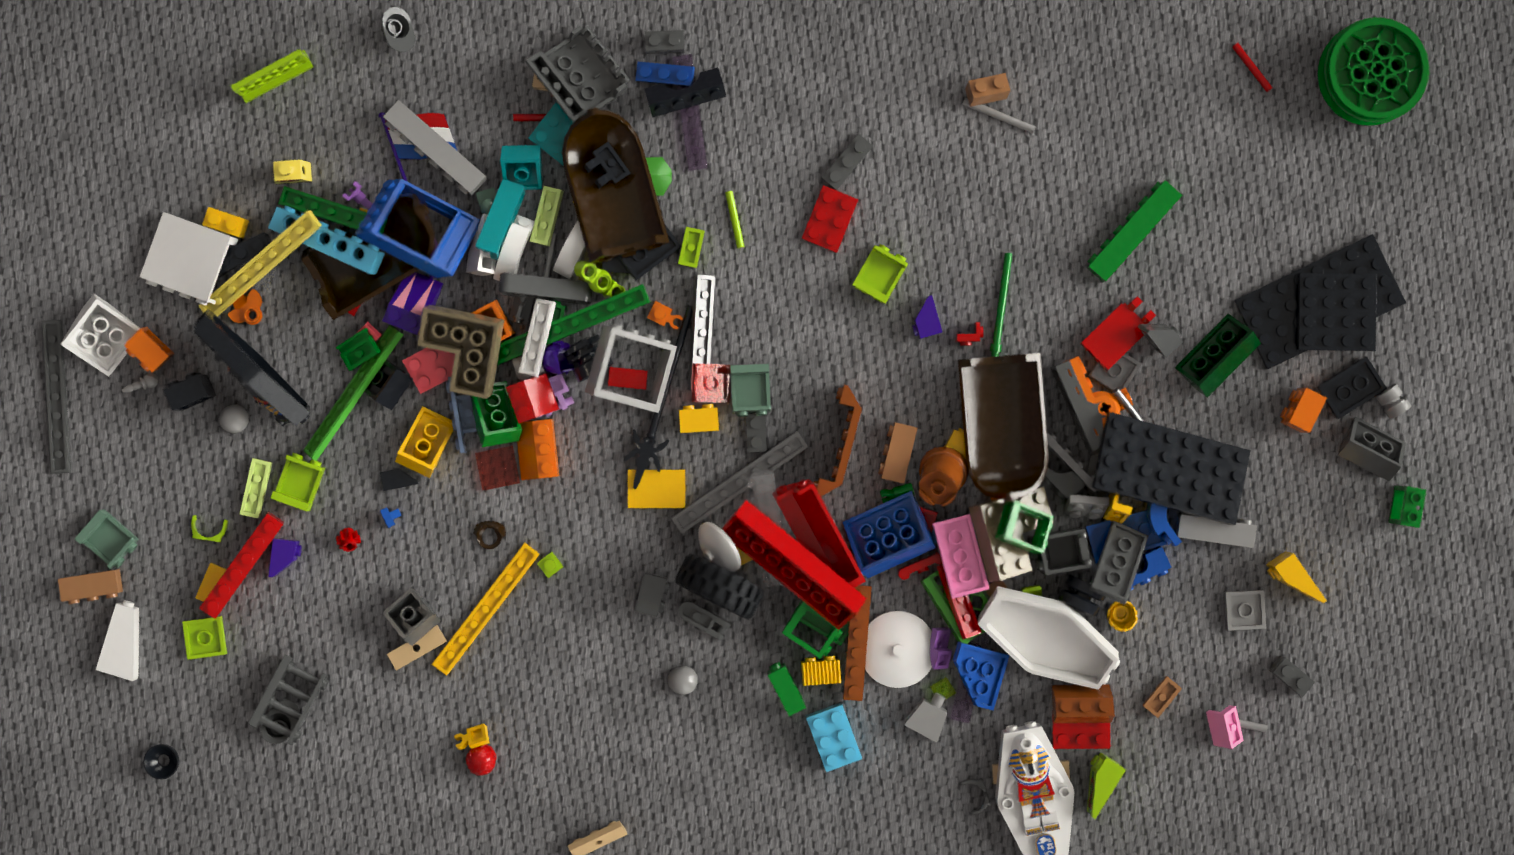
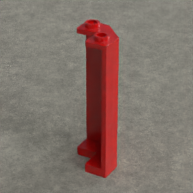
(816, 529)

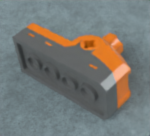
(1084, 403)

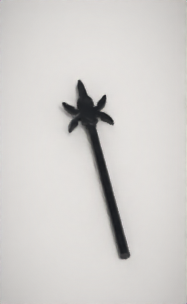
(646, 449)

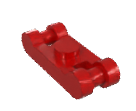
(919, 566)

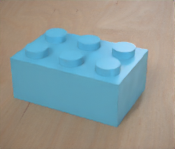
(833, 737)

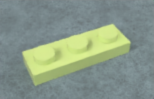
(546, 216)
(255, 488)

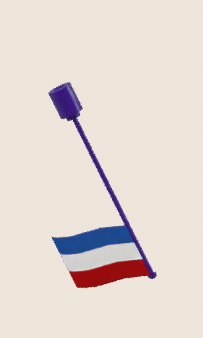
(406, 151)

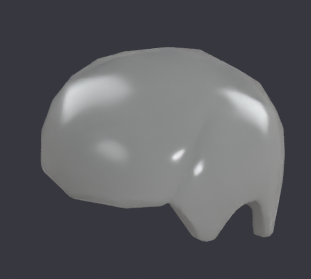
(233, 419)
(682, 680)

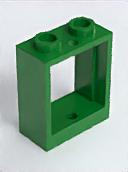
(1404, 505)
(1008, 522)
(787, 631)
(786, 688)

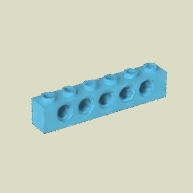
(368, 263)

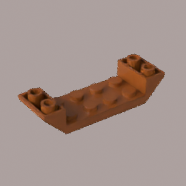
(845, 398)

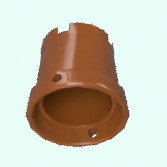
(942, 475)

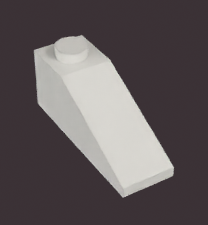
(480, 261)

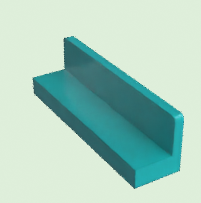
(500, 217)

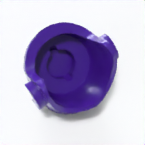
(554, 359)

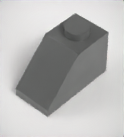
(1161, 337)

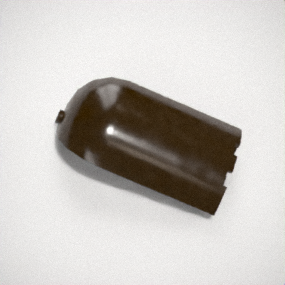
(620, 215)
(348, 287)
(1004, 424)

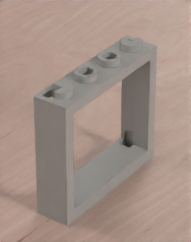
(601, 361)

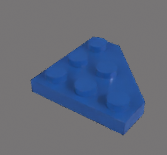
(980, 672)

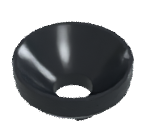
(152, 764)

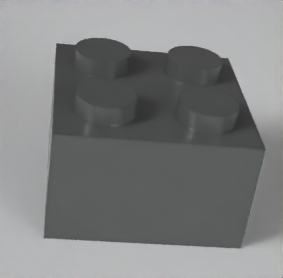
(411, 616)

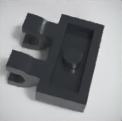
(610, 163)

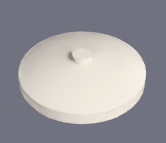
(898, 649)

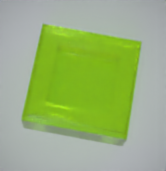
(943, 687)

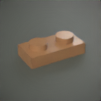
(1162, 696)

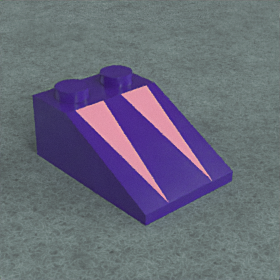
(409, 300)

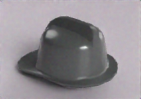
(398, 29)
(281, 718)

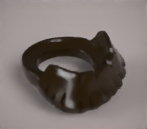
(498, 528)

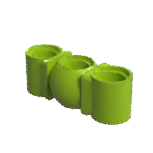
(592, 277)

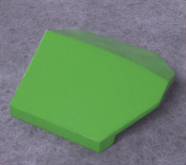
(660, 174)

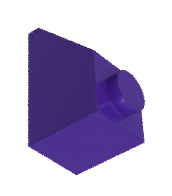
(927, 320)
(283, 554)

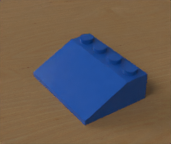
(889, 535)

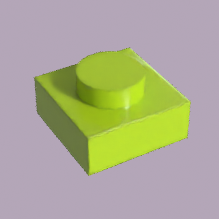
(550, 564)

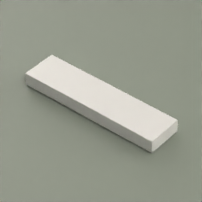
(537, 337)

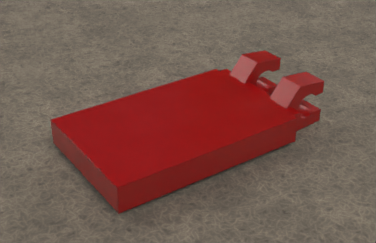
(1116, 334)

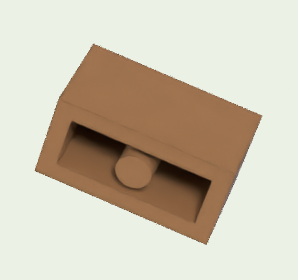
(987, 89)

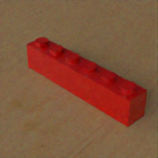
(241, 565)

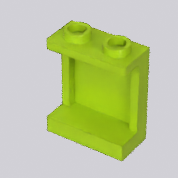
(880, 273)
(298, 482)

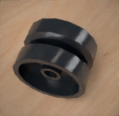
(1081, 597)

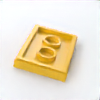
(657, 489)

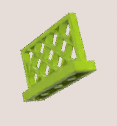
(273, 75)

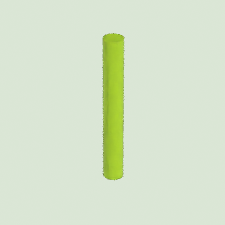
(734, 219)

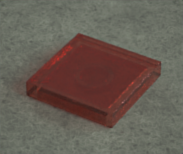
(711, 383)
(497, 468)

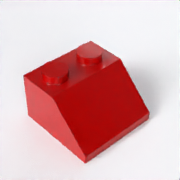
(532, 398)

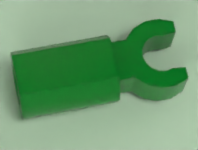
(896, 492)

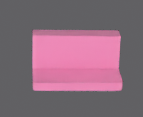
(1225, 727)

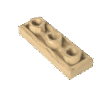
(406, 653)
(597, 839)

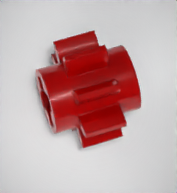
(348, 539)

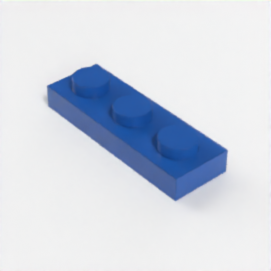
(665, 74)

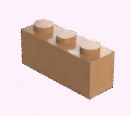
(897, 452)
(90, 586)

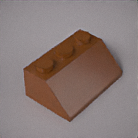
(1082, 704)

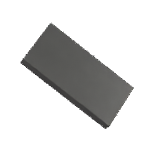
(1118, 562)

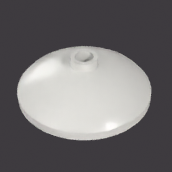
(718, 547)

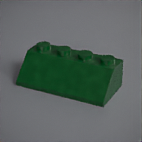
(1218, 355)

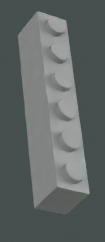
(434, 147)

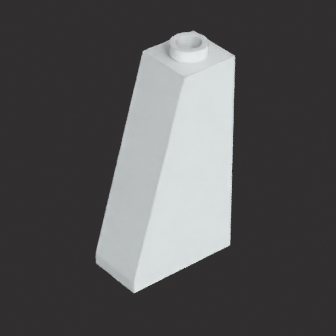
(121, 644)

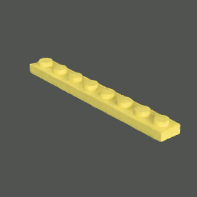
(263, 263)

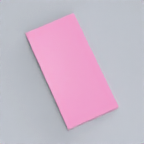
(960, 556)

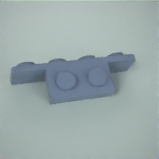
(464, 416)

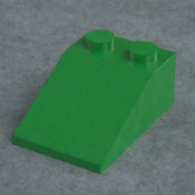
(496, 417)

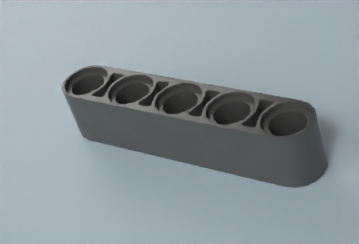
(545, 288)

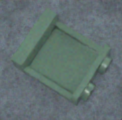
(750, 389)
(107, 539)

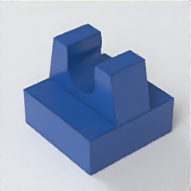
(388, 517)

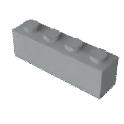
(1208, 530)

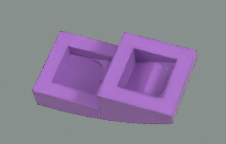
(939, 653)

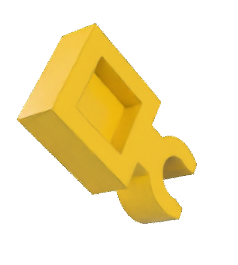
(475, 737)

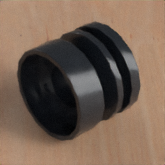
(584, 354)

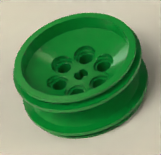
(1349, 95)

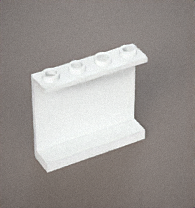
(186, 258)

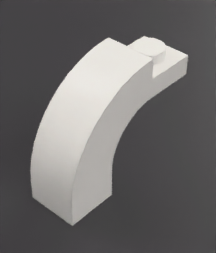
(513, 246)
(570, 253)

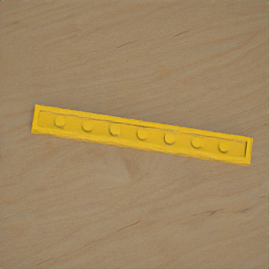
(485, 609)

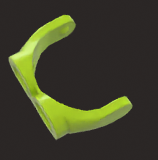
(197, 535)

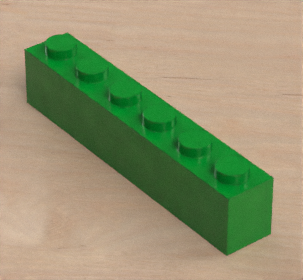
(1132, 233)

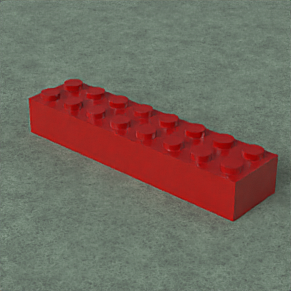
(793, 565)

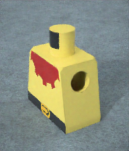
(291, 171)

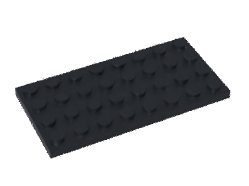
(1274, 307)
(1171, 468)

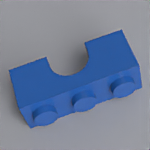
(1155, 564)

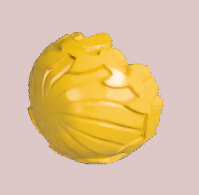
(1122, 616)

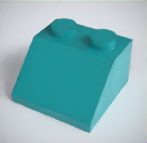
(522, 165)

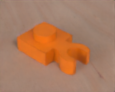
(662, 314)

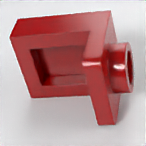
(967, 339)

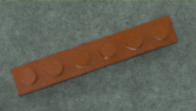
(857, 649)

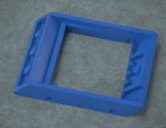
(450, 248)

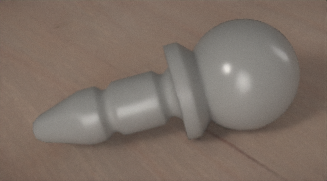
(149, 380)

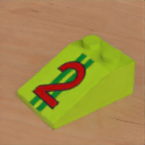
(1104, 777)

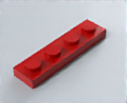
(962, 610)

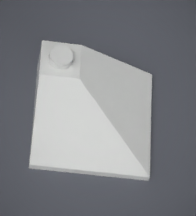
(100, 335)

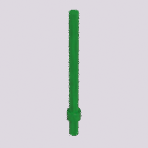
(996, 347)

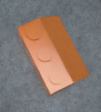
(538, 450)

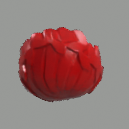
(481, 760)

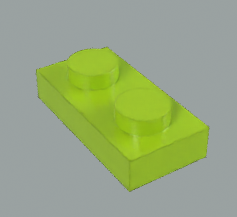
(691, 247)

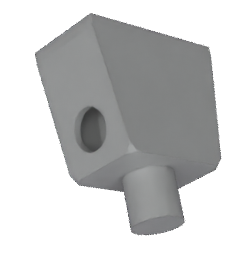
(928, 717)

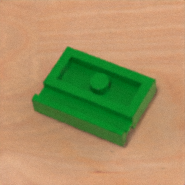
(358, 349)

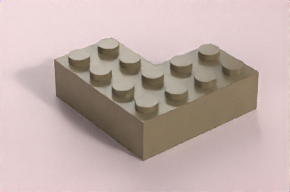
(472, 339)
(1000, 558)

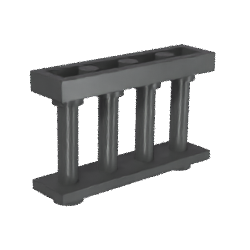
(279, 684)

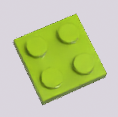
(204, 637)

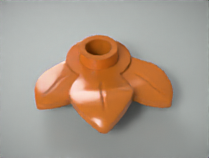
(246, 305)

